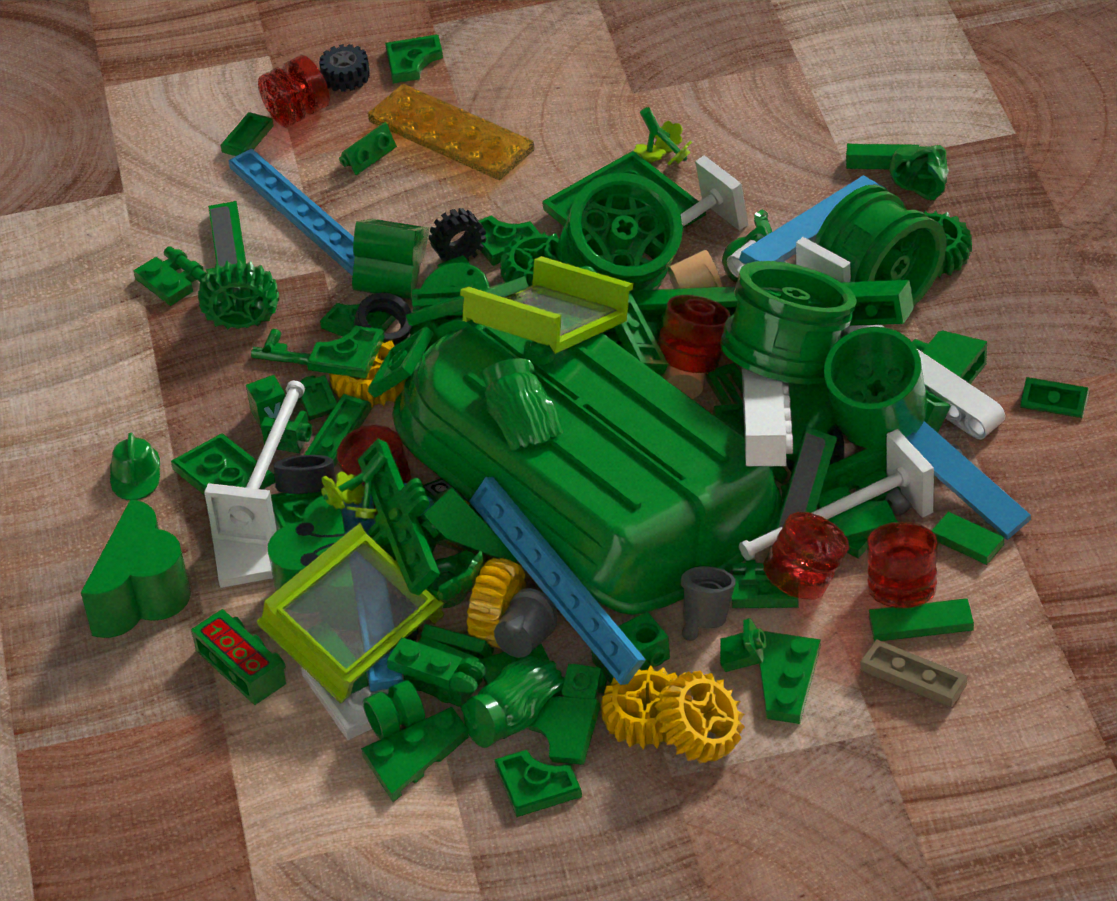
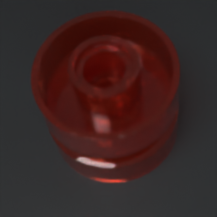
(692, 333)

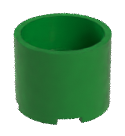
(875, 386)

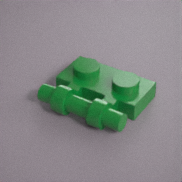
(163, 278)
(756, 590)

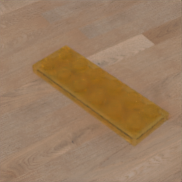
(451, 131)

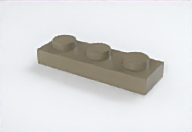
(913, 673)

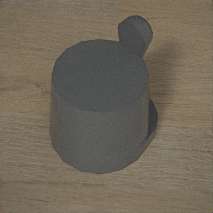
(706, 599)
(526, 623)

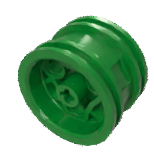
(884, 239)
(616, 249)
(786, 321)

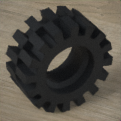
(452, 225)

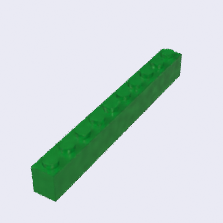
(876, 301)

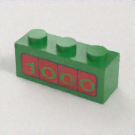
(239, 656)

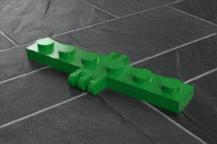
(398, 520)

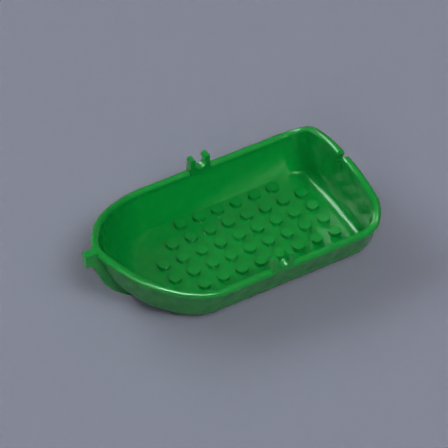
(629, 486)

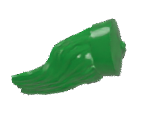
(520, 404)
(456, 577)
(511, 700)

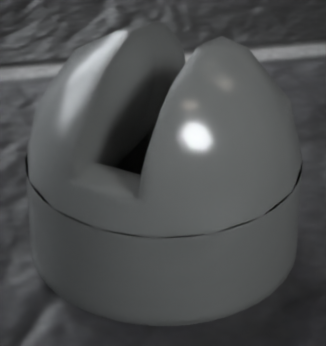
(898, 502)

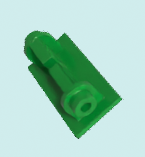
(368, 149)

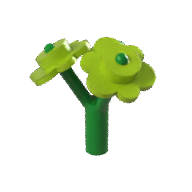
(666, 142)
(350, 488)

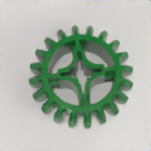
(957, 242)
(519, 257)
(239, 288)

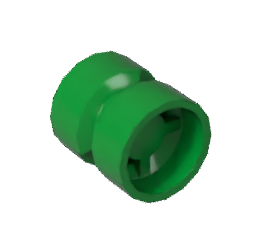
(391, 710)

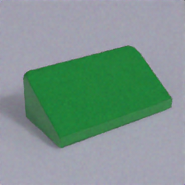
(1054, 397)

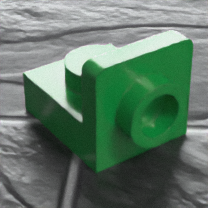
(318, 397)
(294, 435)
(742, 648)
(583, 681)

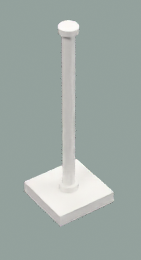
(719, 193)
(904, 469)
(248, 512)

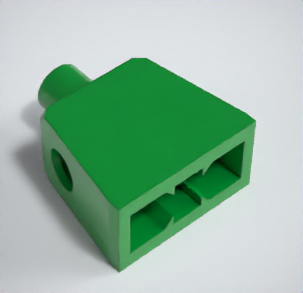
(957, 353)

